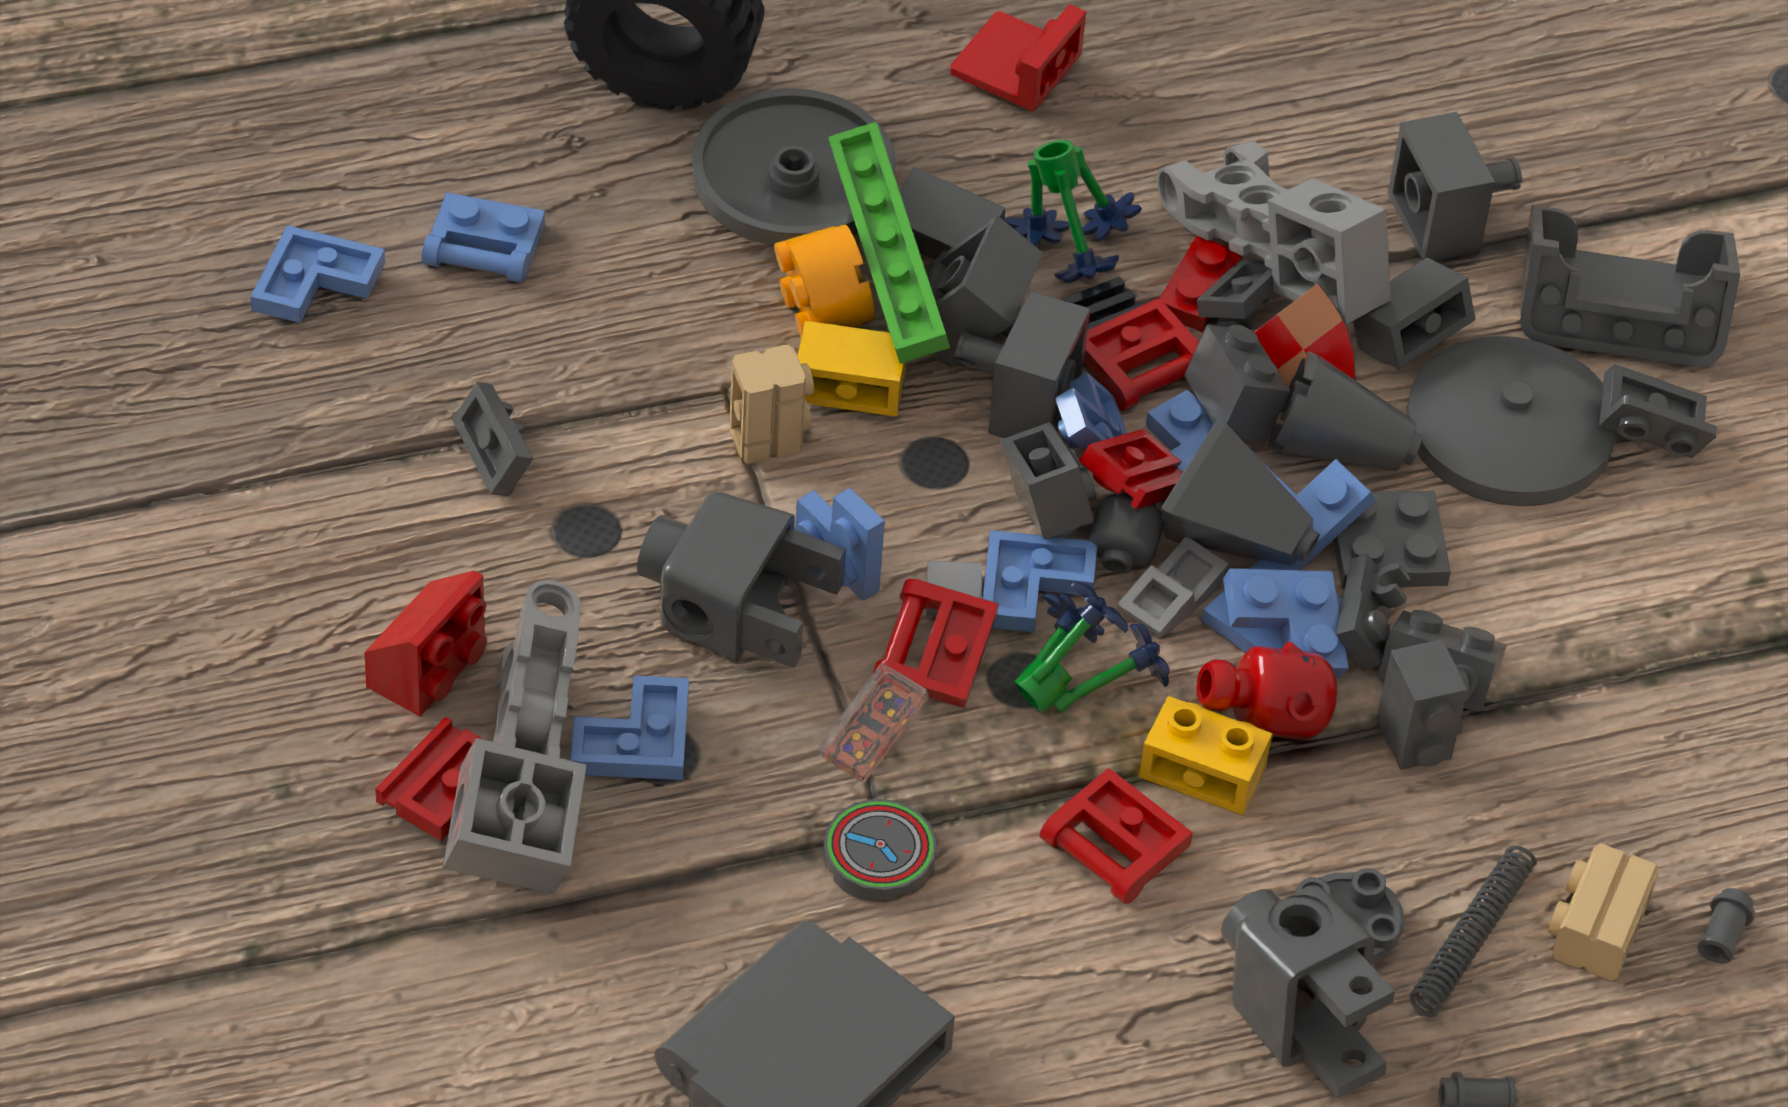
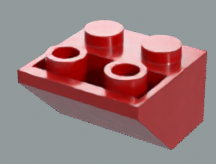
(429, 643)

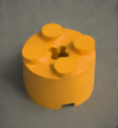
(825, 278)

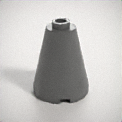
(1342, 420)

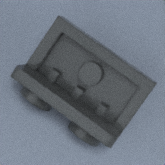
(1655, 412)
(1469, 648)

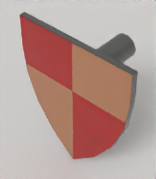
(1304, 326)

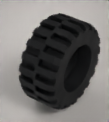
(664, 60)

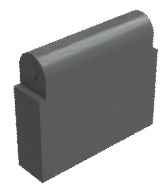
(808, 1030)

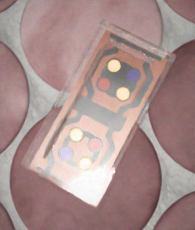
(873, 722)

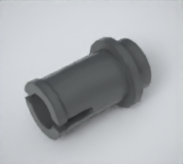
(1730, 914)
(1476, 1092)

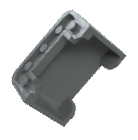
(1624, 302)

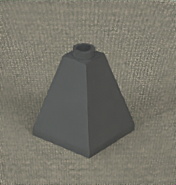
(1236, 504)

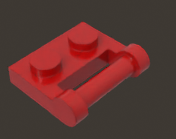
(1134, 341)
(954, 643)
(1127, 823)

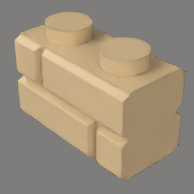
(769, 403)
(1603, 912)

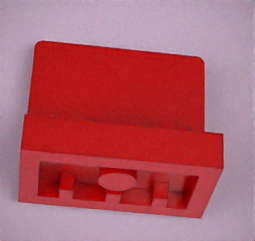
(1021, 59)

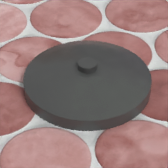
(770, 166)
(1510, 421)

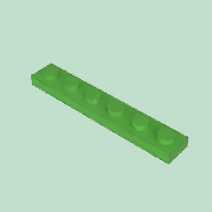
(888, 243)

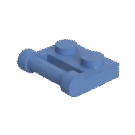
(484, 236)

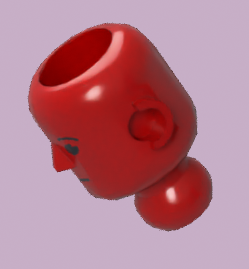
(1273, 689)

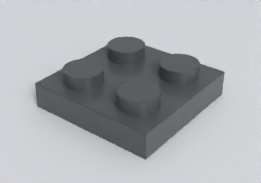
(1401, 530)

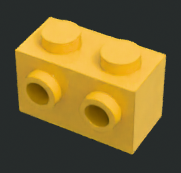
(853, 364)
(1205, 755)

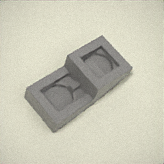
(1176, 589)

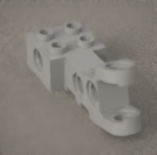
(1300, 232)
(515, 794)

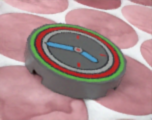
(879, 849)

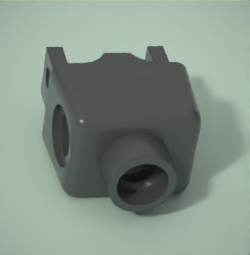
(727, 574)
(1311, 947)

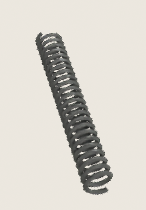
(1443, 978)

